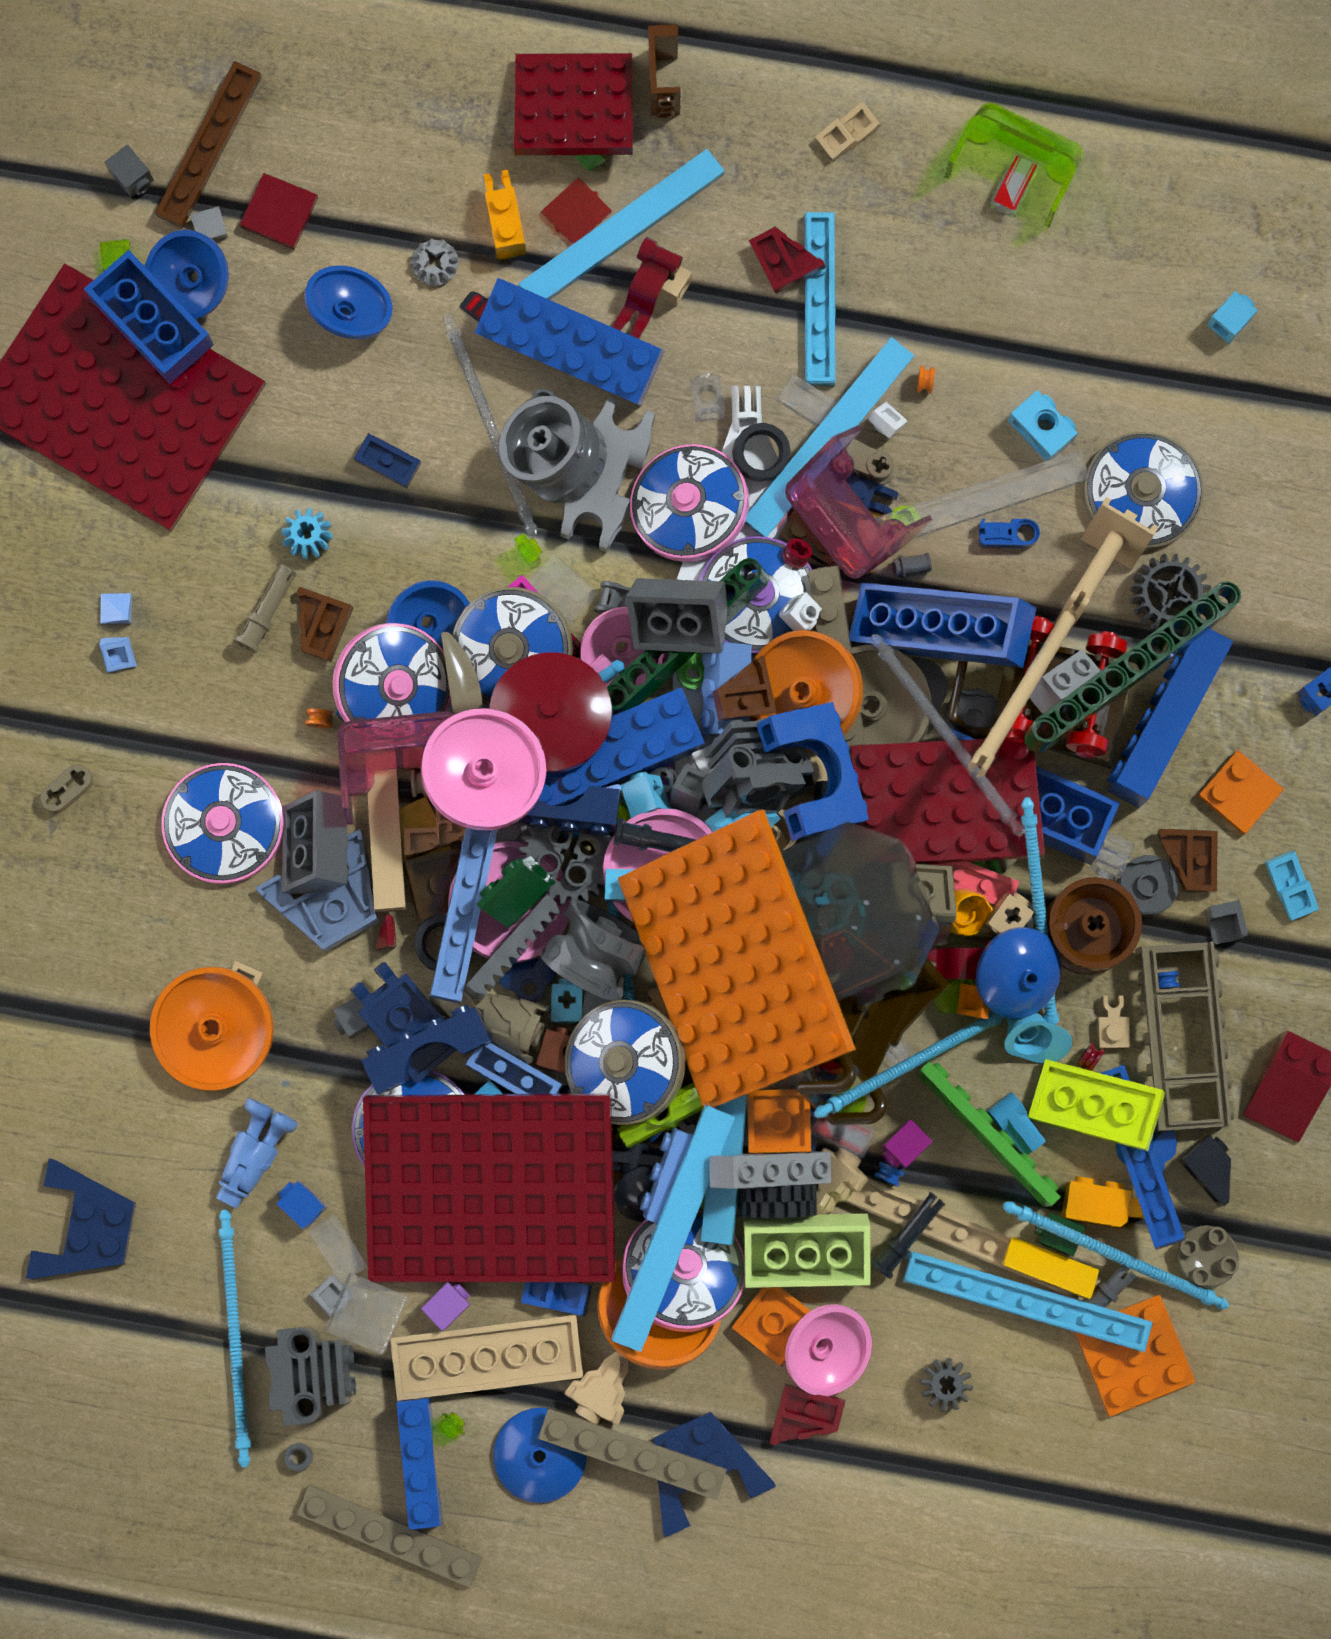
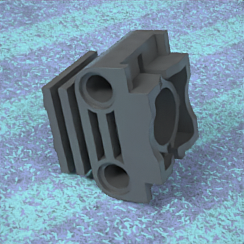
(746, 776)
(315, 1374)

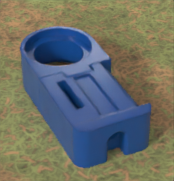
(1005, 534)

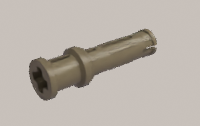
(259, 621)

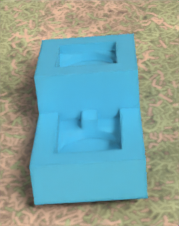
(1291, 885)

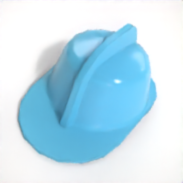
(1036, 1039)

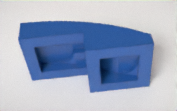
(559, 1296)

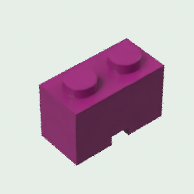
(905, 1145)

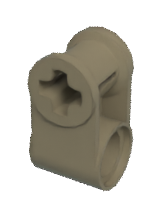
(867, 460)

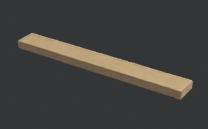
(944, 1227)

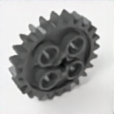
(591, 866)

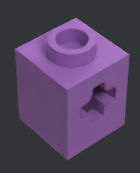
(447, 1305)

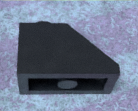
(1210, 1168)

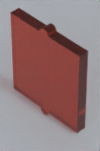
(576, 211)

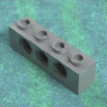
(769, 1169)

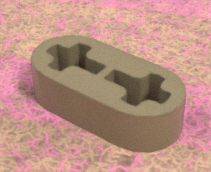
(71, 794)

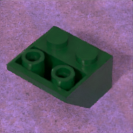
(516, 892)

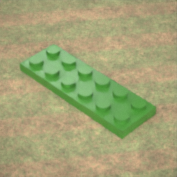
(998, 1143)

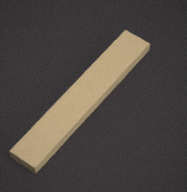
(386, 842)

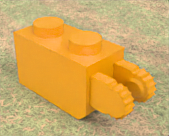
(504, 218)
(1098, 1204)

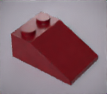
(1291, 1086)

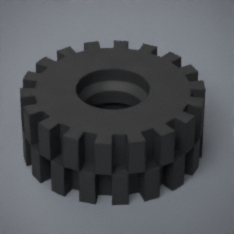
(778, 1201)

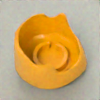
(971, 912)

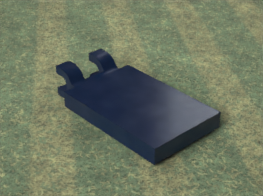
(398, 1009)

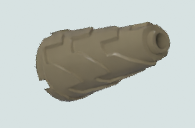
(512, 1023)

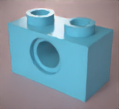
(1045, 443)

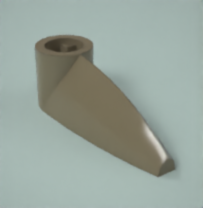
(462, 678)

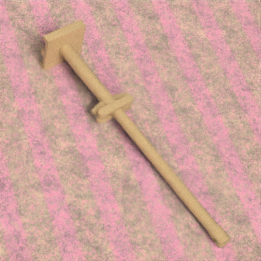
(1116, 538)

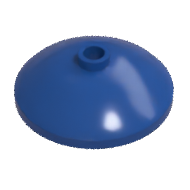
(178, 257)
(348, 302)
(429, 599)
(1004, 972)
(521, 1473)

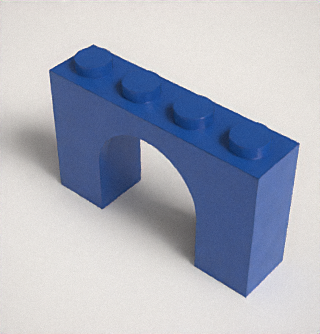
(820, 732)

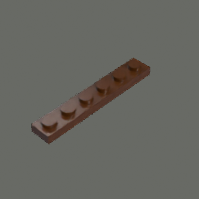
(208, 144)

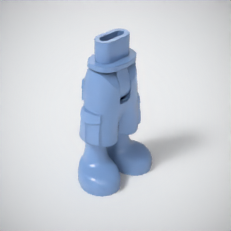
(250, 1156)

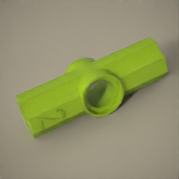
(683, 1106)

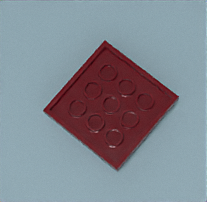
(573, 104)

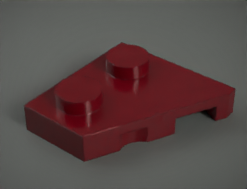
(784, 259)
(805, 1415)

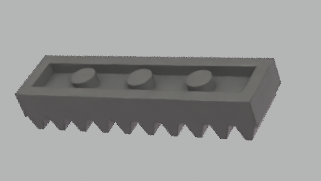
(512, 949)

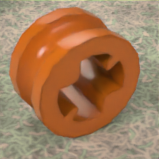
(925, 379)
(319, 718)

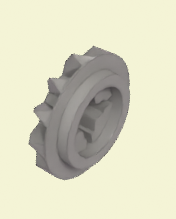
(433, 275)

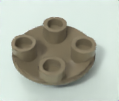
(1208, 1256)

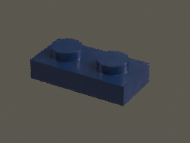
(387, 460)

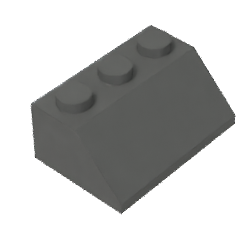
(677, 615)
(314, 844)

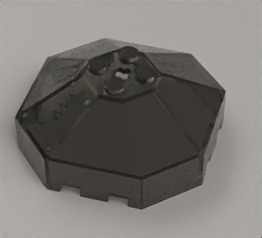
(877, 914)

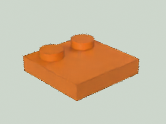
(1240, 792)
(778, 1122)
(770, 1321)

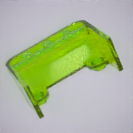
(997, 123)

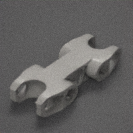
(602, 500)

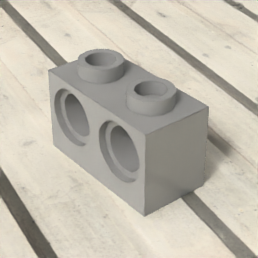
(1063, 680)

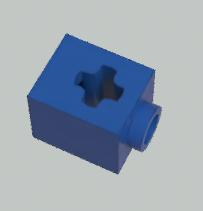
(1310, 700)
(300, 1204)

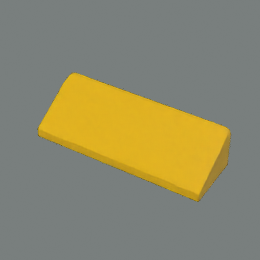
(1050, 1267)

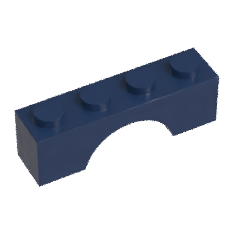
(593, 811)
(390, 1066)

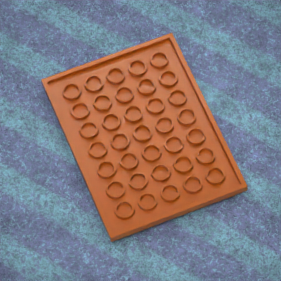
(736, 961)

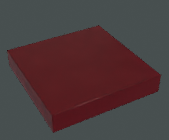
(279, 211)

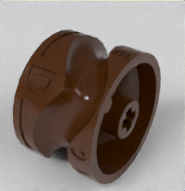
(1097, 904)

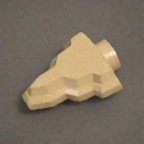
(844, 1181)
(601, 1391)

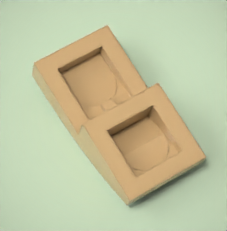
(849, 131)

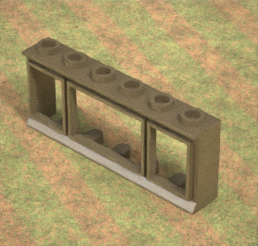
(1155, 1036)

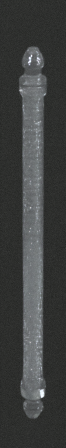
(454, 335)
(887, 654)

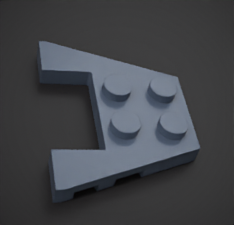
(331, 915)

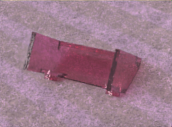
(839, 516)
(381, 745)

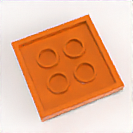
(1133, 1376)

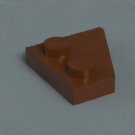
(321, 623)
(746, 693)
(1193, 857)

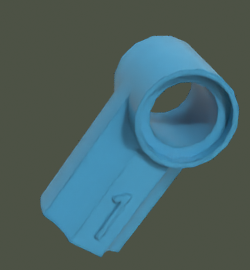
(1012, 1118)

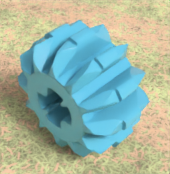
(296, 538)

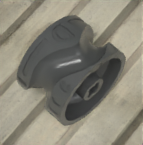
(552, 449)
(595, 951)

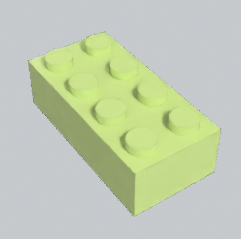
(807, 1251)

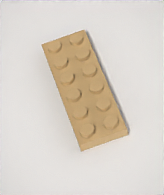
(486, 1357)

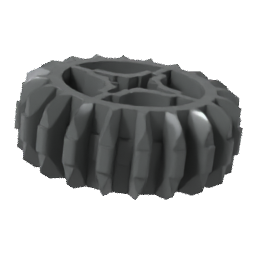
(1160, 588)

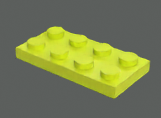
(1096, 1105)

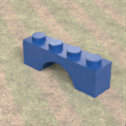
(419, 1463)

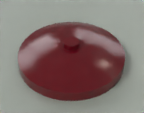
(560, 703)

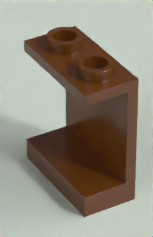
(662, 46)

